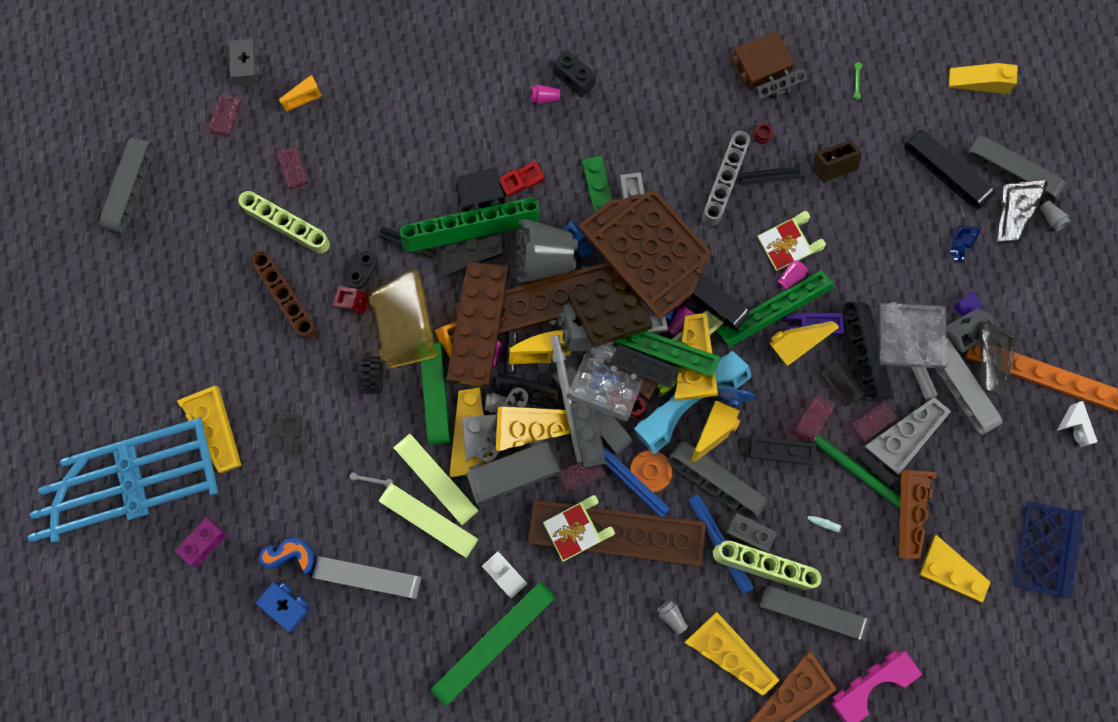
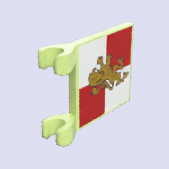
(787, 243)
(574, 531)

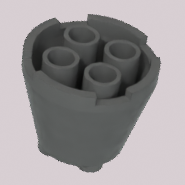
(543, 251)

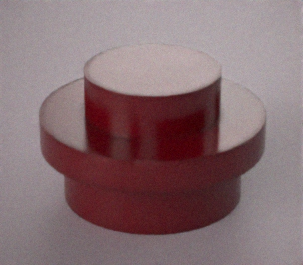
(763, 133)

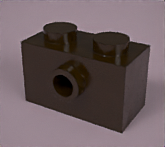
(837, 160)

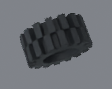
(372, 375)

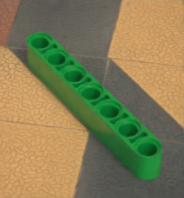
(468, 224)
(492, 644)

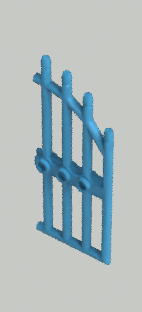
(129, 477)

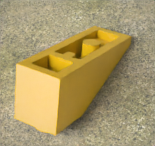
(986, 77)
(797, 341)
(717, 428)

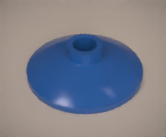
(735, 396)

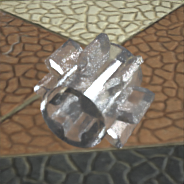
(604, 352)

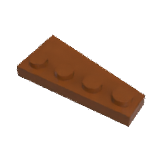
(797, 693)

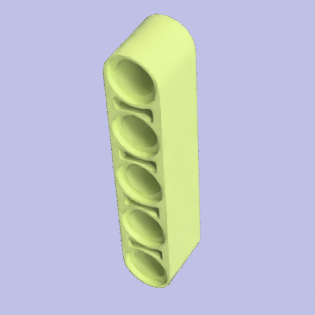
(278, 215)
(436, 479)
(428, 520)
(776, 563)

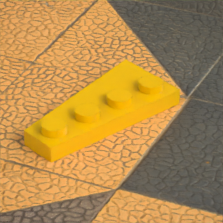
(691, 384)

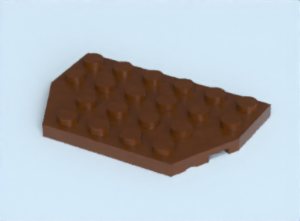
(648, 249)

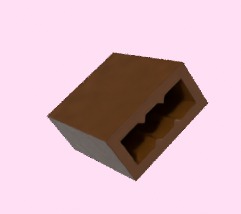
(761, 59)

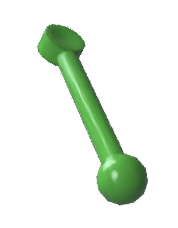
(857, 67)

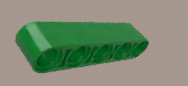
(435, 399)

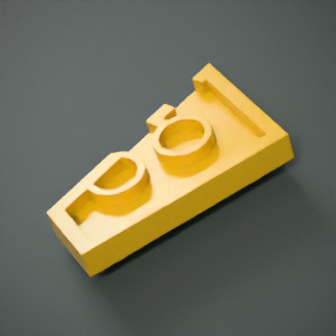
(952, 571)

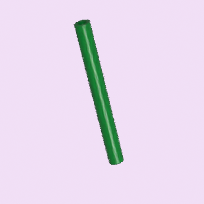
(858, 471)

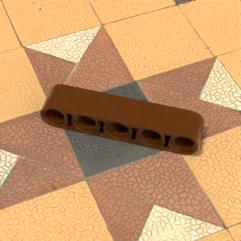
(280, 286)

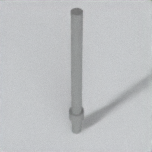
(559, 358)

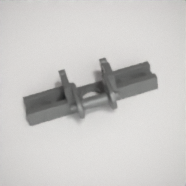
(776, 91)

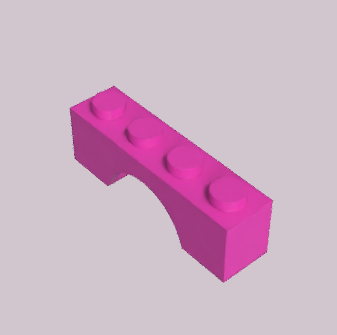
(852, 703)

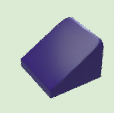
(968, 304)

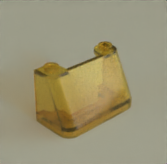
(403, 321)

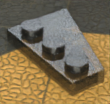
(996, 357)

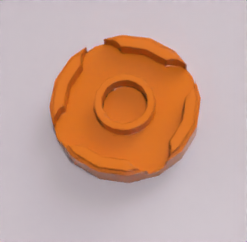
(645, 466)

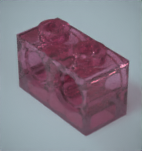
(813, 418)

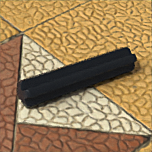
(769, 175)
(394, 237)

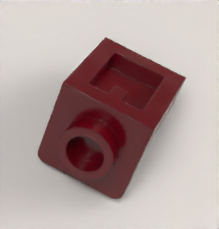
(351, 299)

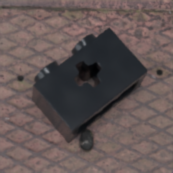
(574, 73)

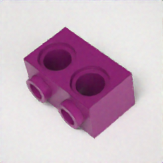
(201, 542)

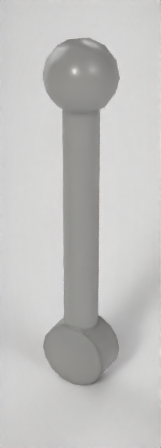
(353, 476)

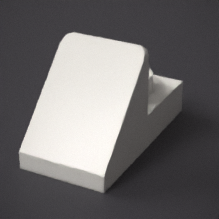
(1078, 419)
(504, 575)

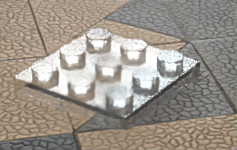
(912, 335)
(605, 387)

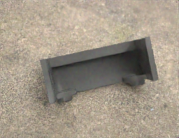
(512, 472)

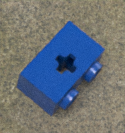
(272, 605)

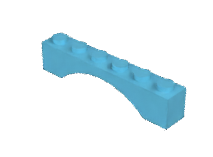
(658, 427)

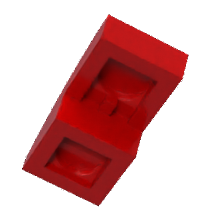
(522, 179)

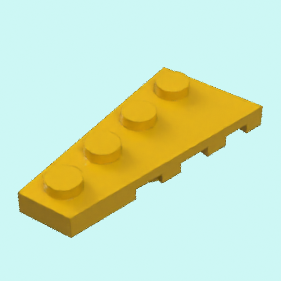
(468, 405)
(527, 425)
(219, 437)
(728, 650)

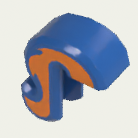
(289, 549)

